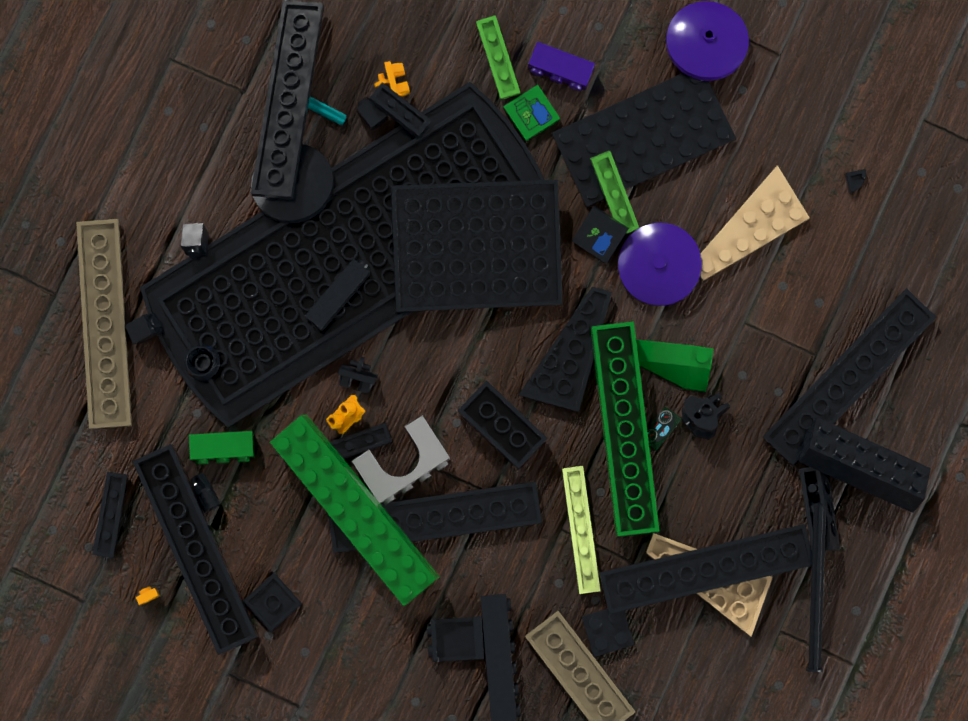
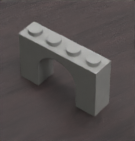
(386, 486)

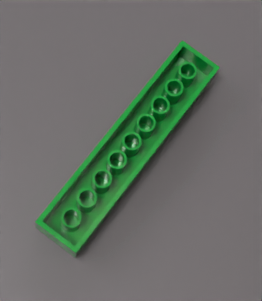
(624, 429)
(354, 509)

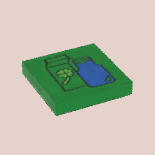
(531, 113)

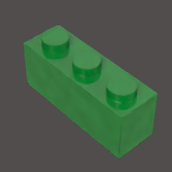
(221, 447)

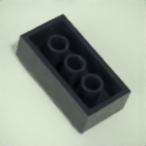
(502, 425)

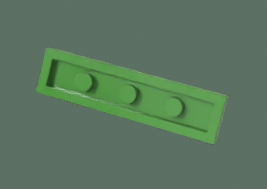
(498, 57)
(614, 190)

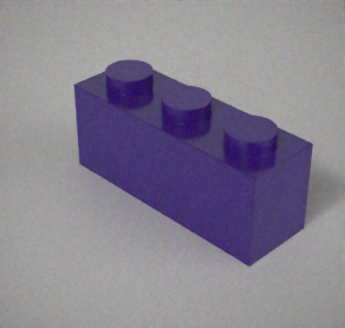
(561, 66)

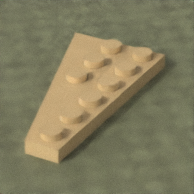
(761, 219)
(737, 602)

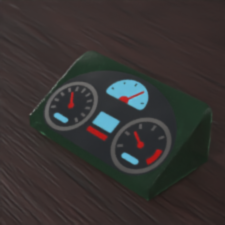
(662, 428)

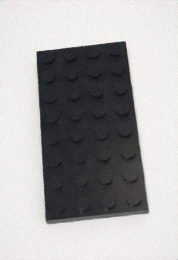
(645, 134)

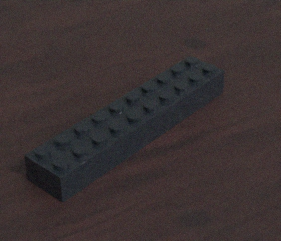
(195, 549)

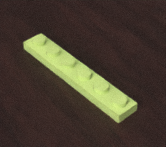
(581, 530)

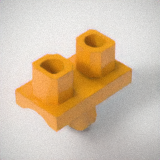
(394, 70)
(346, 415)

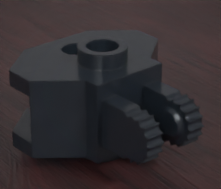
(703, 415)

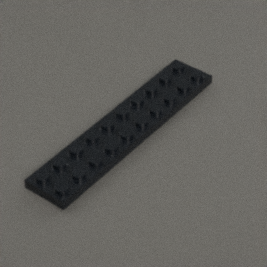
(287, 100)
(851, 373)
(457, 514)
(706, 568)

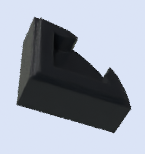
(855, 180)

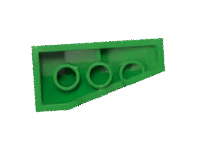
(679, 363)

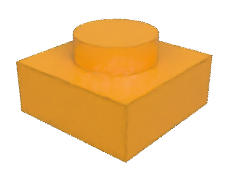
(147, 595)

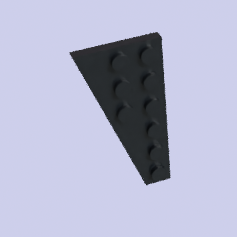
(567, 365)

